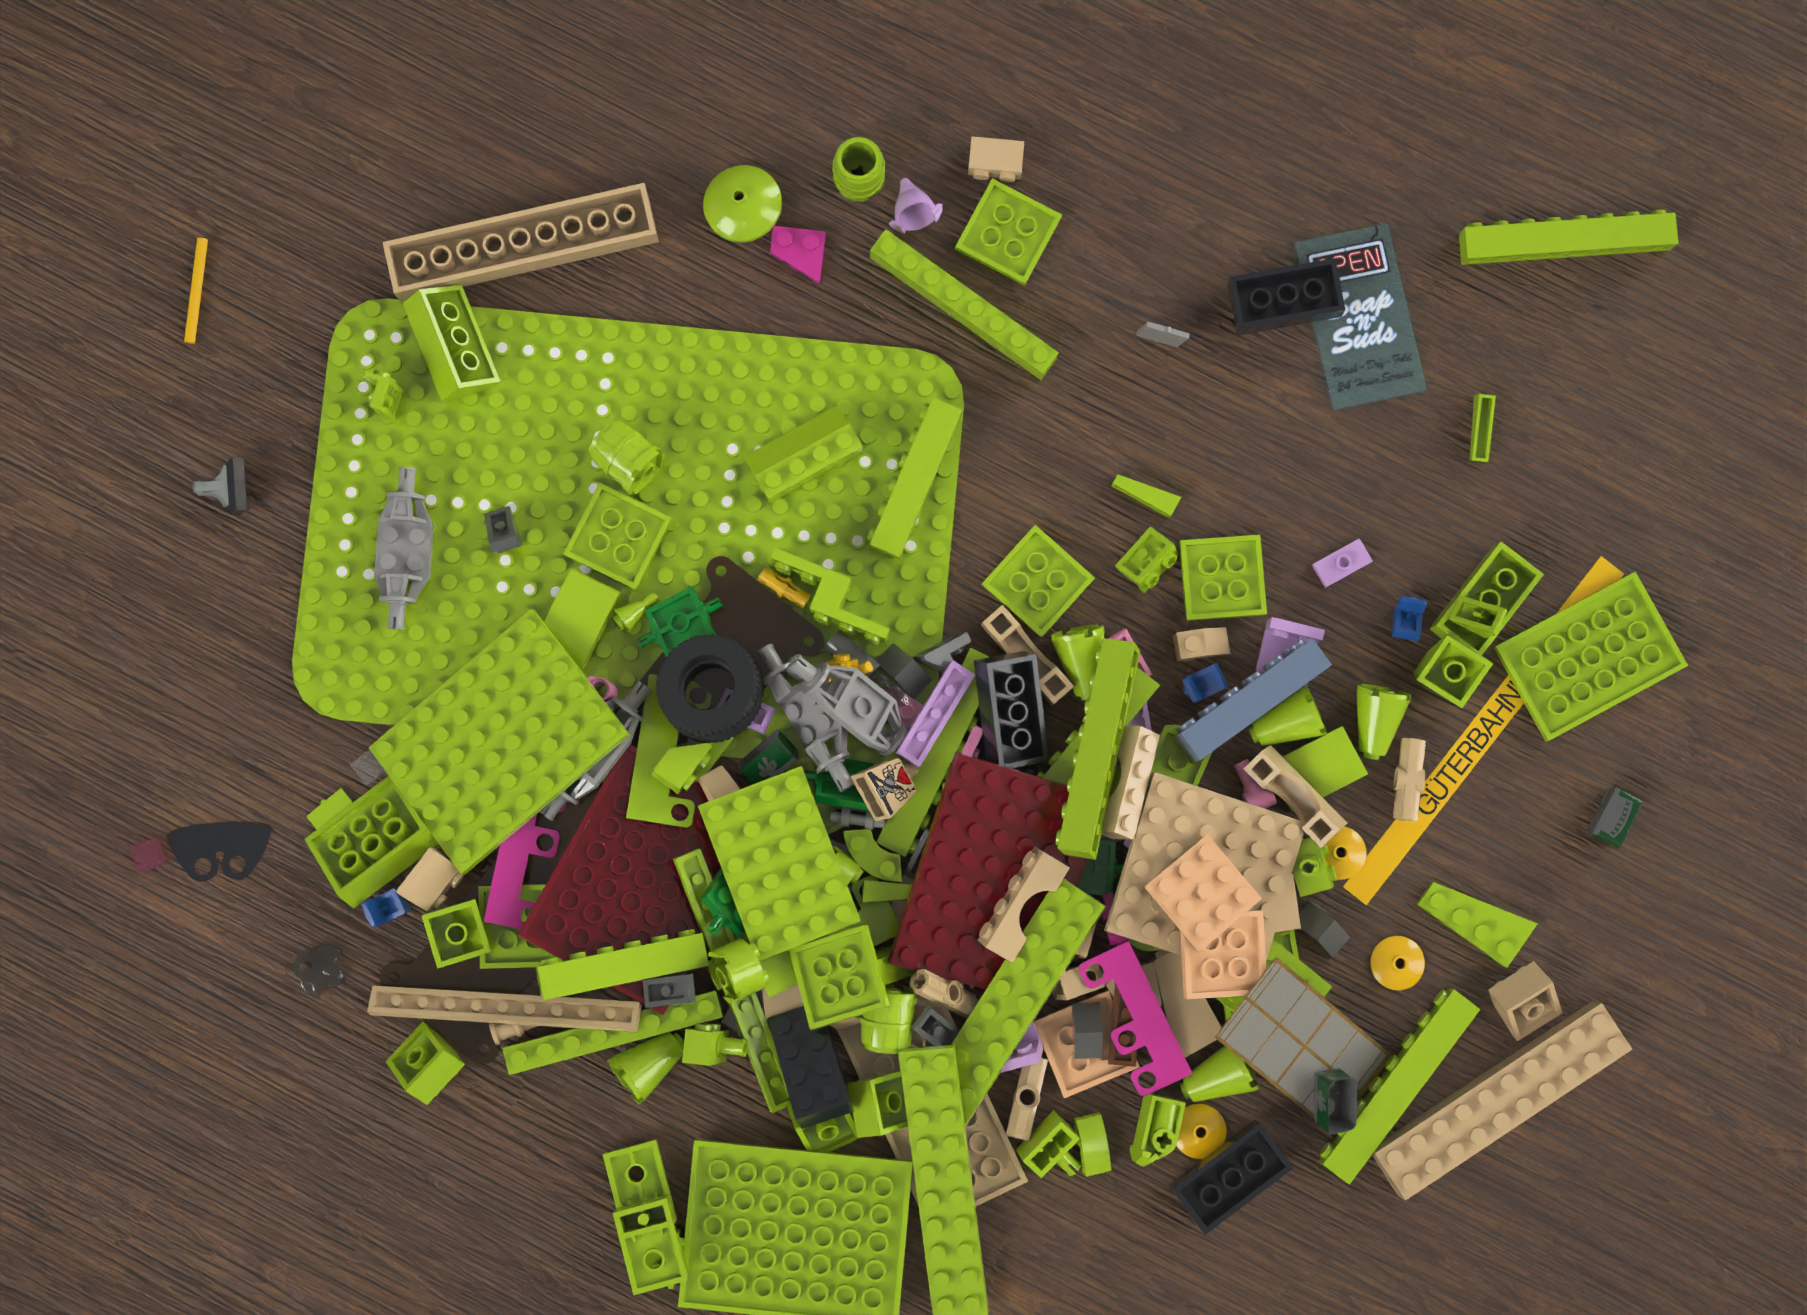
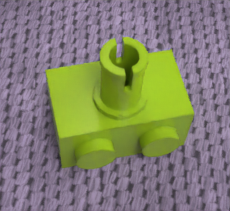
(1311, 868)
(710, 1045)
(1049, 1146)

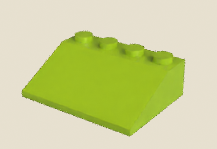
(371, 843)

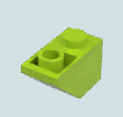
(680, 764)

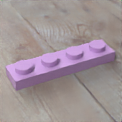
(935, 713)

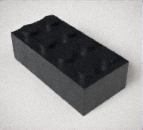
(1286, 296)
(1011, 709)
(810, 1069)
(1230, 1176)

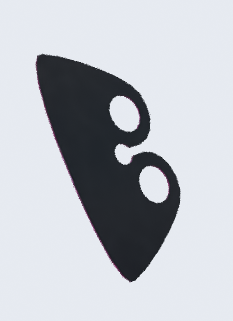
(206, 839)

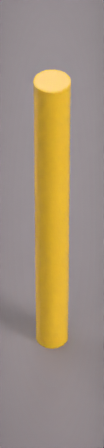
(196, 289)

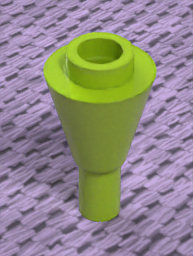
(628, 615)

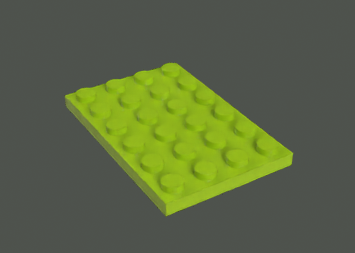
(1590, 656)
(779, 863)

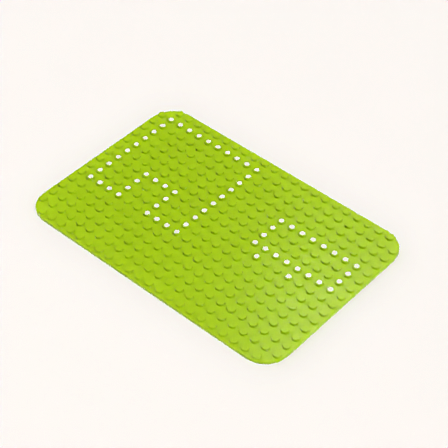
(527, 447)

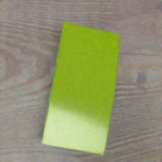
(1092, 1144)

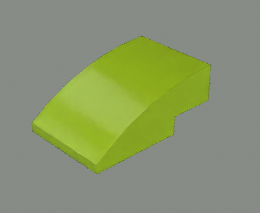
(581, 615)
(1327, 762)

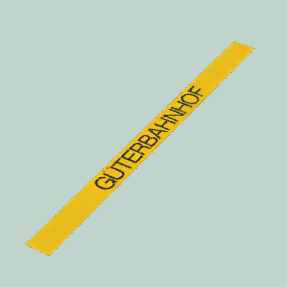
(1458, 762)

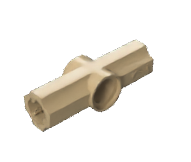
(1409, 779)
(943, 993)
(1022, 1115)

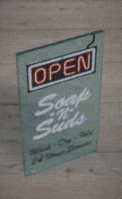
(1372, 346)

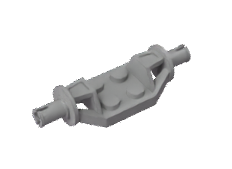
(403, 548)
(853, 703)
(629, 718)
(808, 719)

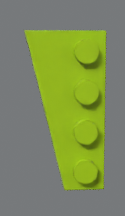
(1481, 924)

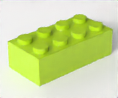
(1498, 579)

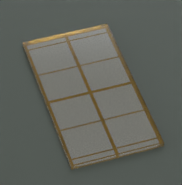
(1293, 1032)

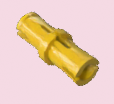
(784, 587)

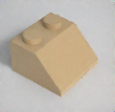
(430, 880)
(1526, 1000)

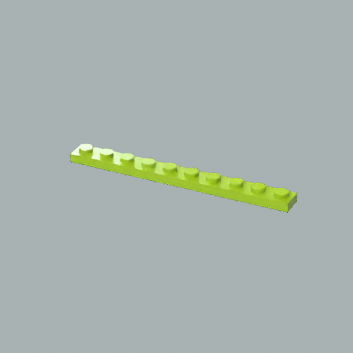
(747, 1011)

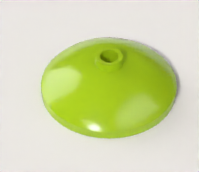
(744, 218)

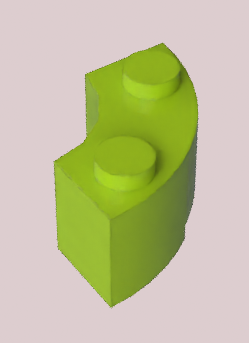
(872, 857)

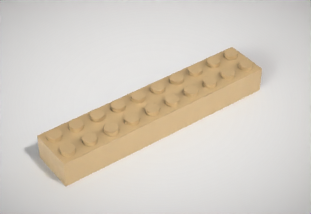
(522, 241)
(1500, 1099)

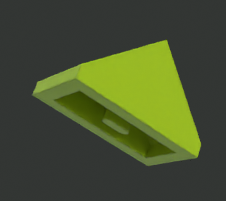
(1478, 616)

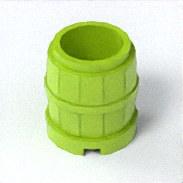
(855, 154)
(626, 456)
(890, 1027)

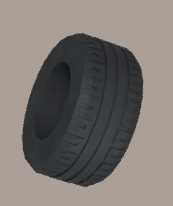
(687, 661)

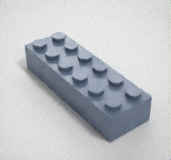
(1252, 701)

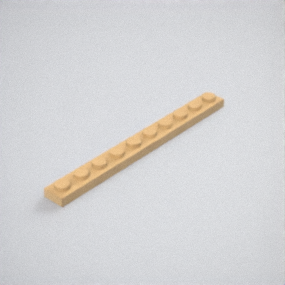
(504, 1008)

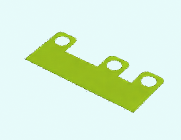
(648, 796)
(878, 917)

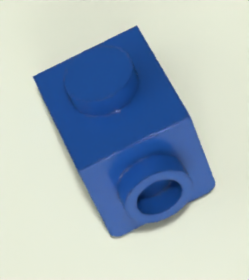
(1408, 618)
(1204, 683)
(385, 907)

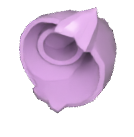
(914, 208)

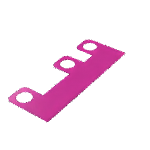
(503, 901)
(1148, 1018)

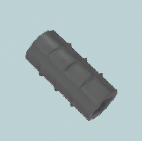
(842, 644)

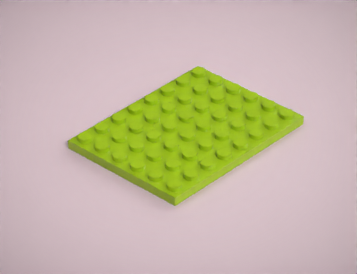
(498, 741)
(794, 1231)

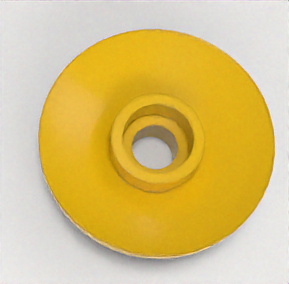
(1354, 853)
(1384, 959)
(1215, 1131)

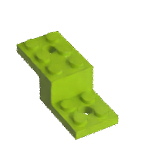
(829, 597)
(645, 1217)

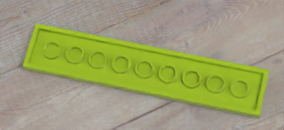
(1021, 990)
(943, 1180)

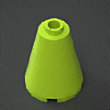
(1078, 655)
(1378, 718)
(1289, 720)
(647, 1064)
(1218, 1077)

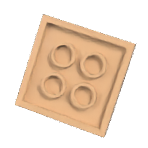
(1203, 893)
(1228, 963)
(1057, 1038)

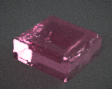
(148, 855)

